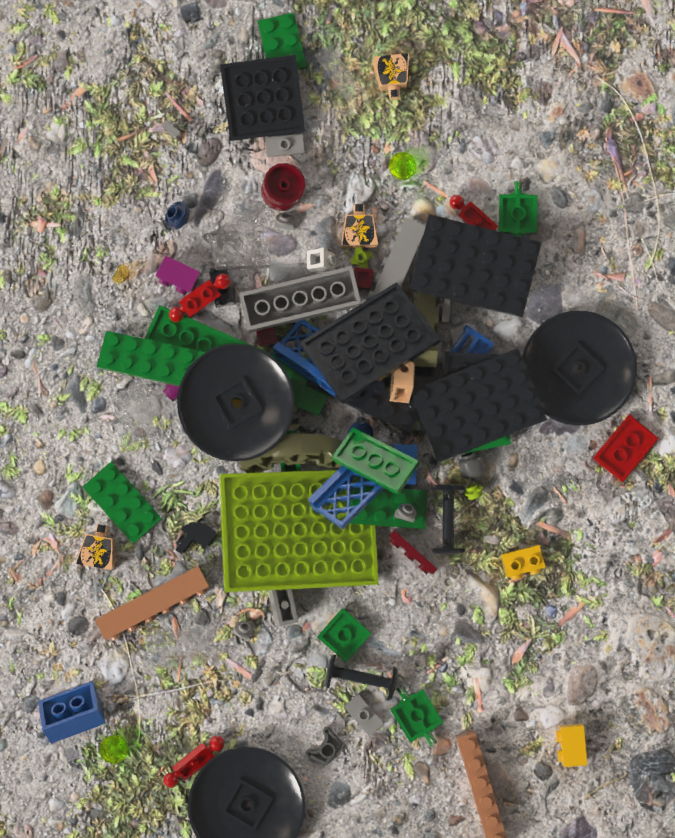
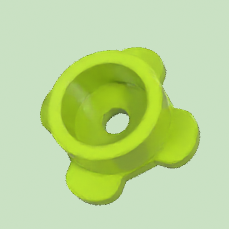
(356, 260)
(473, 491)

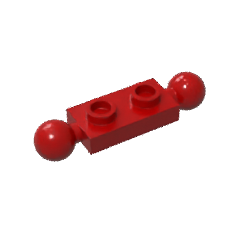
(471, 213)
(199, 297)
(193, 761)

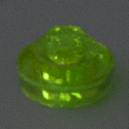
(402, 166)
(114, 749)

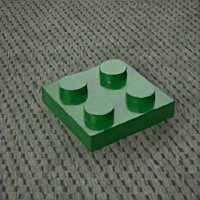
(344, 635)

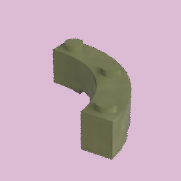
(429, 308)
(296, 449)

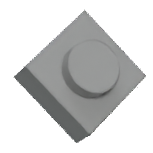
(172, 129)

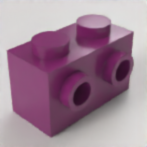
(177, 275)

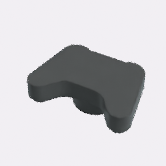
(327, 749)

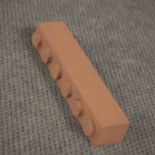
(157, 600)
(480, 785)

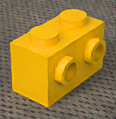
(523, 561)
(572, 745)

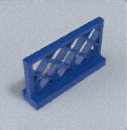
(296, 361)
(333, 486)

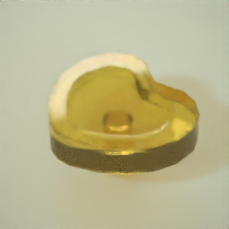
(121, 274)

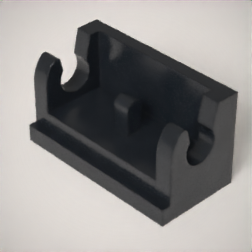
(226, 296)

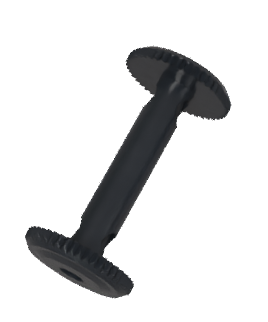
(448, 519)
(361, 677)

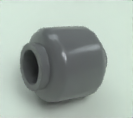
(472, 465)

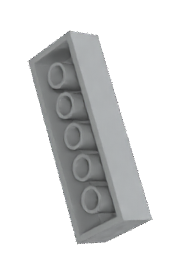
(300, 299)

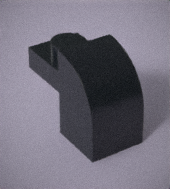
(195, 531)

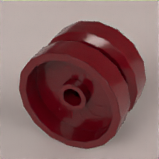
(288, 177)

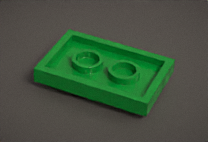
(282, 38)

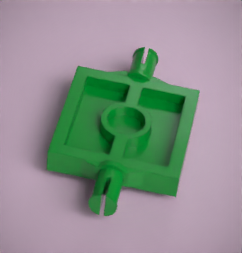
(517, 212)
(416, 715)

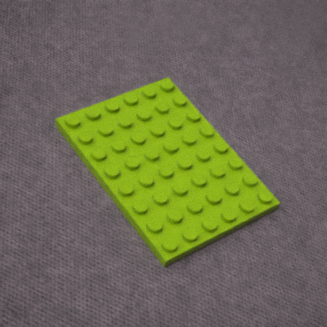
(279, 540)

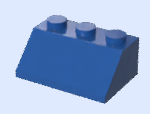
(71, 712)

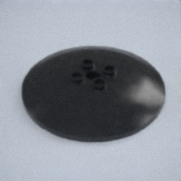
(606, 362)
(207, 398)
(248, 774)

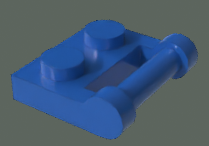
(479, 344)

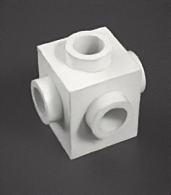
(320, 260)

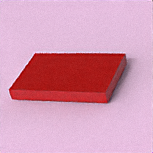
(625, 448)

